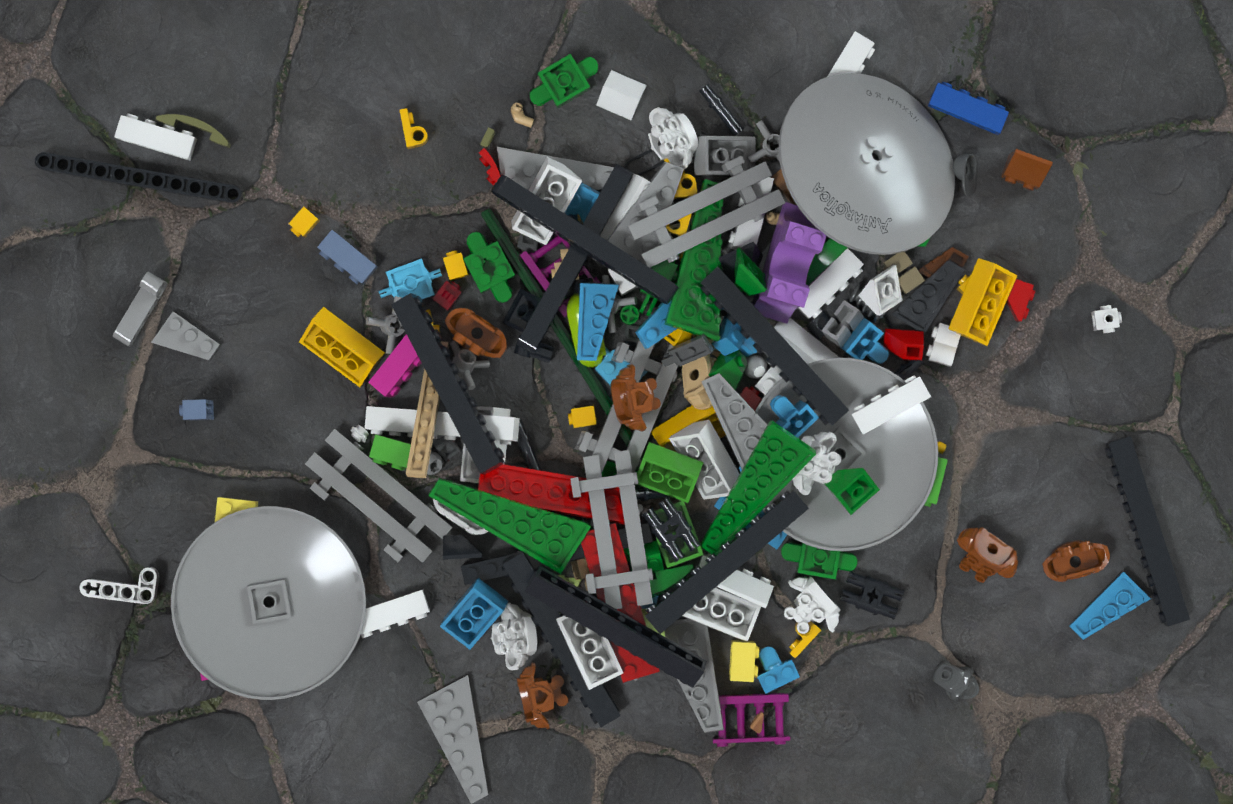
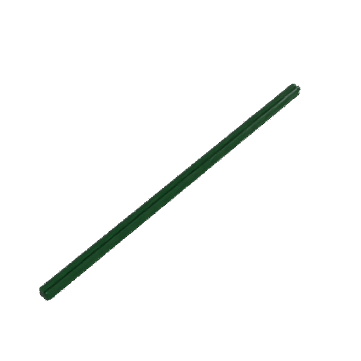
(556, 325)

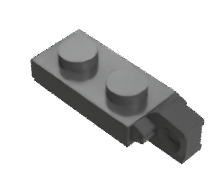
(688, 351)

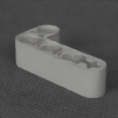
(140, 308)

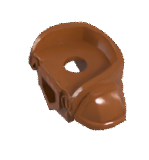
(463, 321)
(633, 398)
(978, 544)
(1092, 556)
(539, 696)

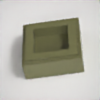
(487, 139)

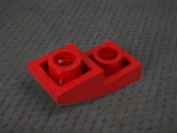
(487, 160)

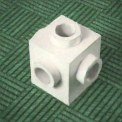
(1100, 322)

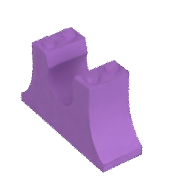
(788, 264)

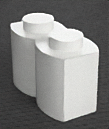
(943, 346)

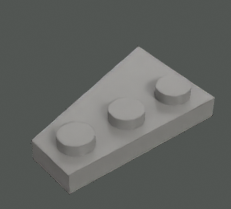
(185, 337)

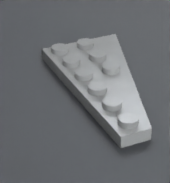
(524, 167)
(664, 187)
(736, 417)
(704, 695)
(455, 727)

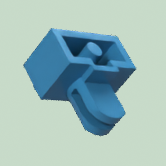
(733, 340)
(865, 343)
(792, 417)
(776, 672)

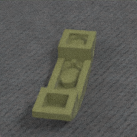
(173, 119)

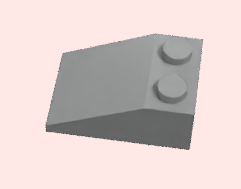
(718, 150)

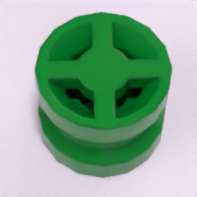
(629, 312)

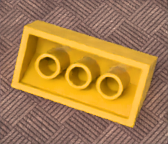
(982, 301)
(341, 347)
(683, 419)

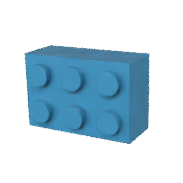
(474, 613)

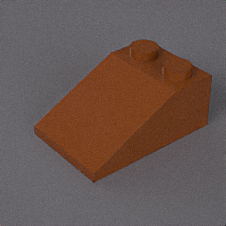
(1026, 169)

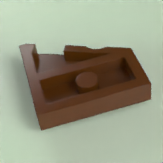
(952, 254)

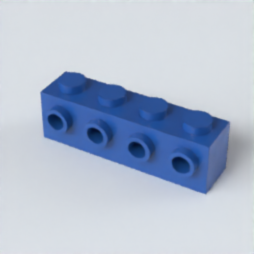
(967, 108)

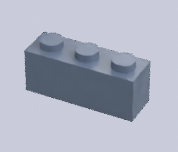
(346, 258)
(197, 410)

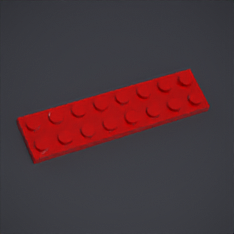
(547, 491)
(631, 665)

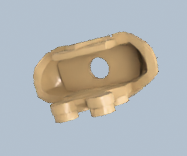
(692, 384)

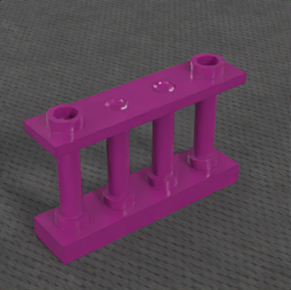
(542, 274)
(759, 701)

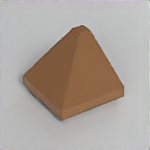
(757, 722)

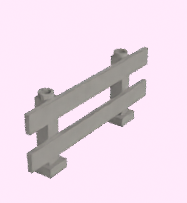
(739, 182)
(664, 377)
(333, 478)
(595, 486)

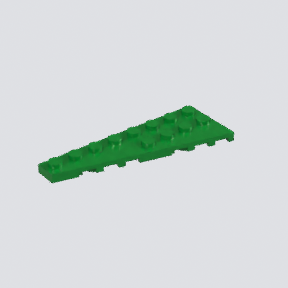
(690, 307)
(767, 471)
(534, 531)

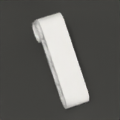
(118, 588)

